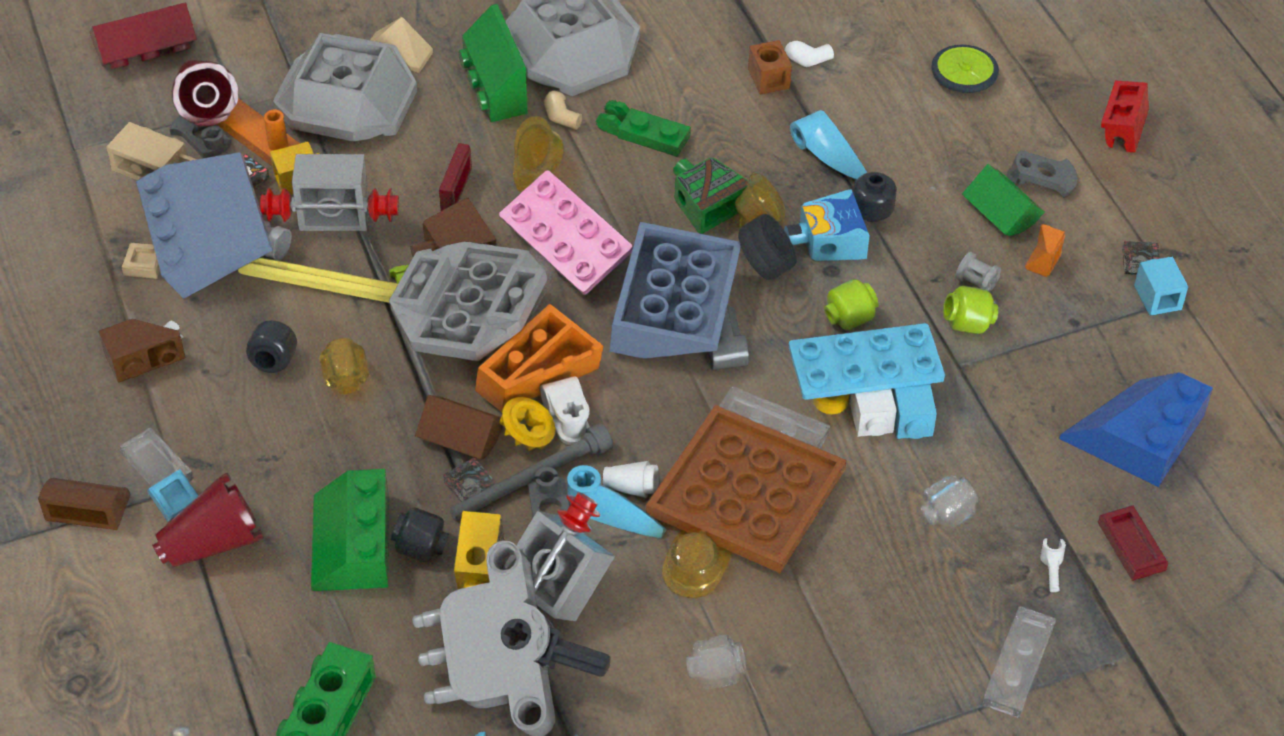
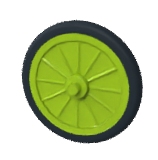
(965, 68)

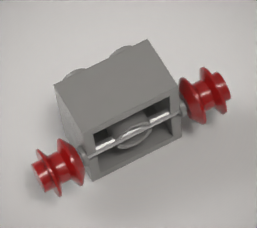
(330, 195)
(564, 559)

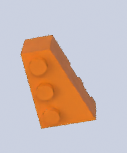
(541, 353)

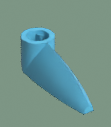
(827, 143)
(612, 506)

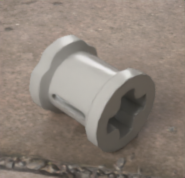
(966, 272)

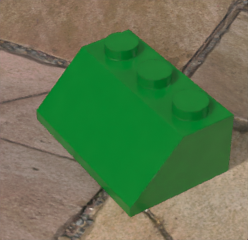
(494, 66)
(351, 532)

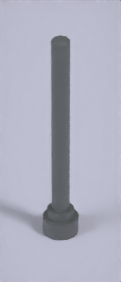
(594, 441)

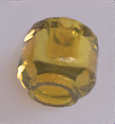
(344, 365)

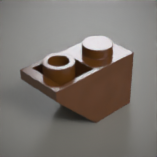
(140, 347)

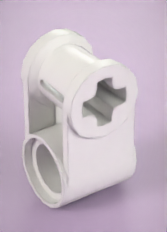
(567, 407)

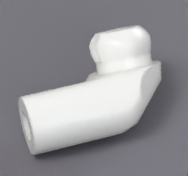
(807, 55)

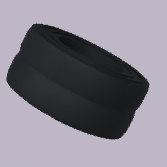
(767, 247)

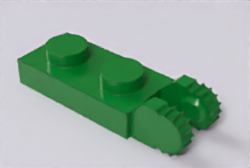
(643, 128)

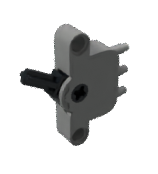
(481, 650)

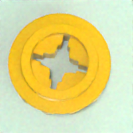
(535, 416)

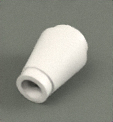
(632, 478)

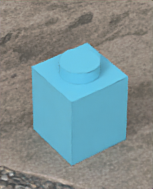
(1161, 285)
(914, 411)

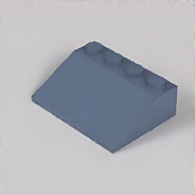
(203, 220)
(674, 293)

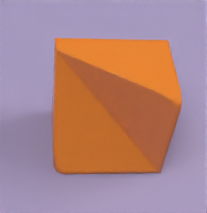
(1047, 251)

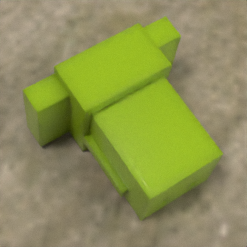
(398, 272)

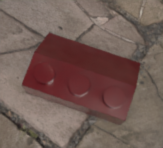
(143, 36)

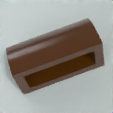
(458, 426)
(83, 503)

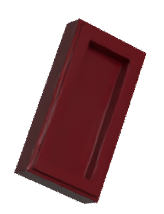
(455, 176)
(1132, 543)

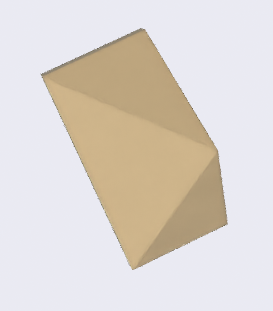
(408, 42)

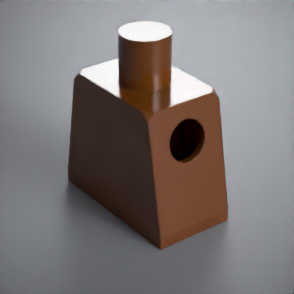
(454, 225)

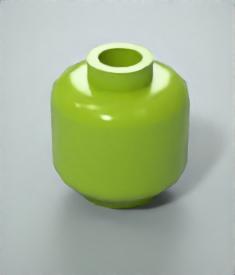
(851, 304)
(970, 310)

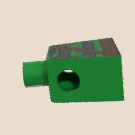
(707, 192)

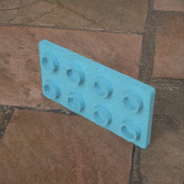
(866, 361)

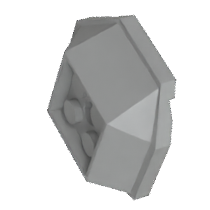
(574, 42)
(347, 89)
(466, 298)

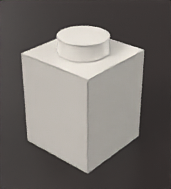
(873, 412)

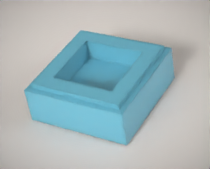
(172, 494)

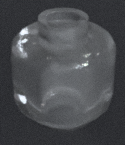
(949, 502)
(716, 661)

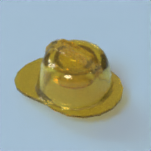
(535, 151)
(759, 199)
(694, 564)

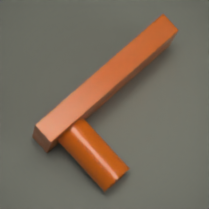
(258, 132)

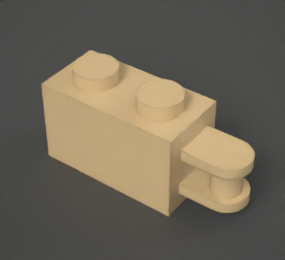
(141, 151)

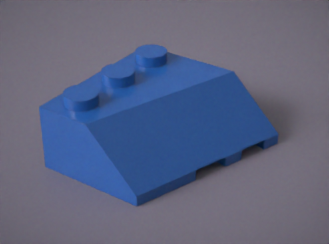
(1144, 425)

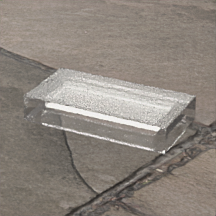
(153, 457)

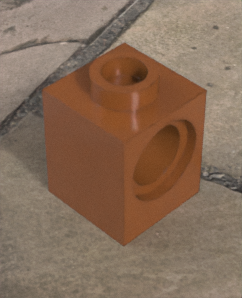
(769, 67)

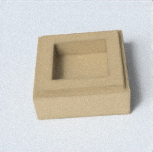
(141, 261)

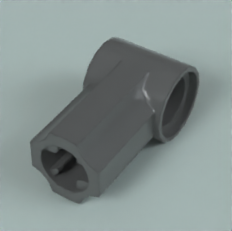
(732, 345)

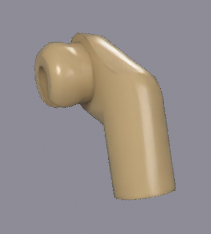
(558, 113)

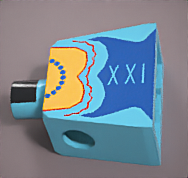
(831, 228)

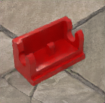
(1126, 113)

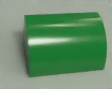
(1002, 201)

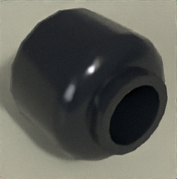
(875, 196)
(271, 346)
(419, 534)

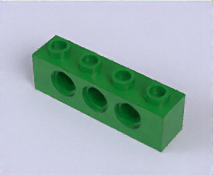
(336, 668)

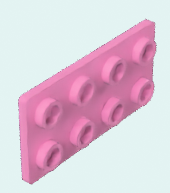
(566, 232)

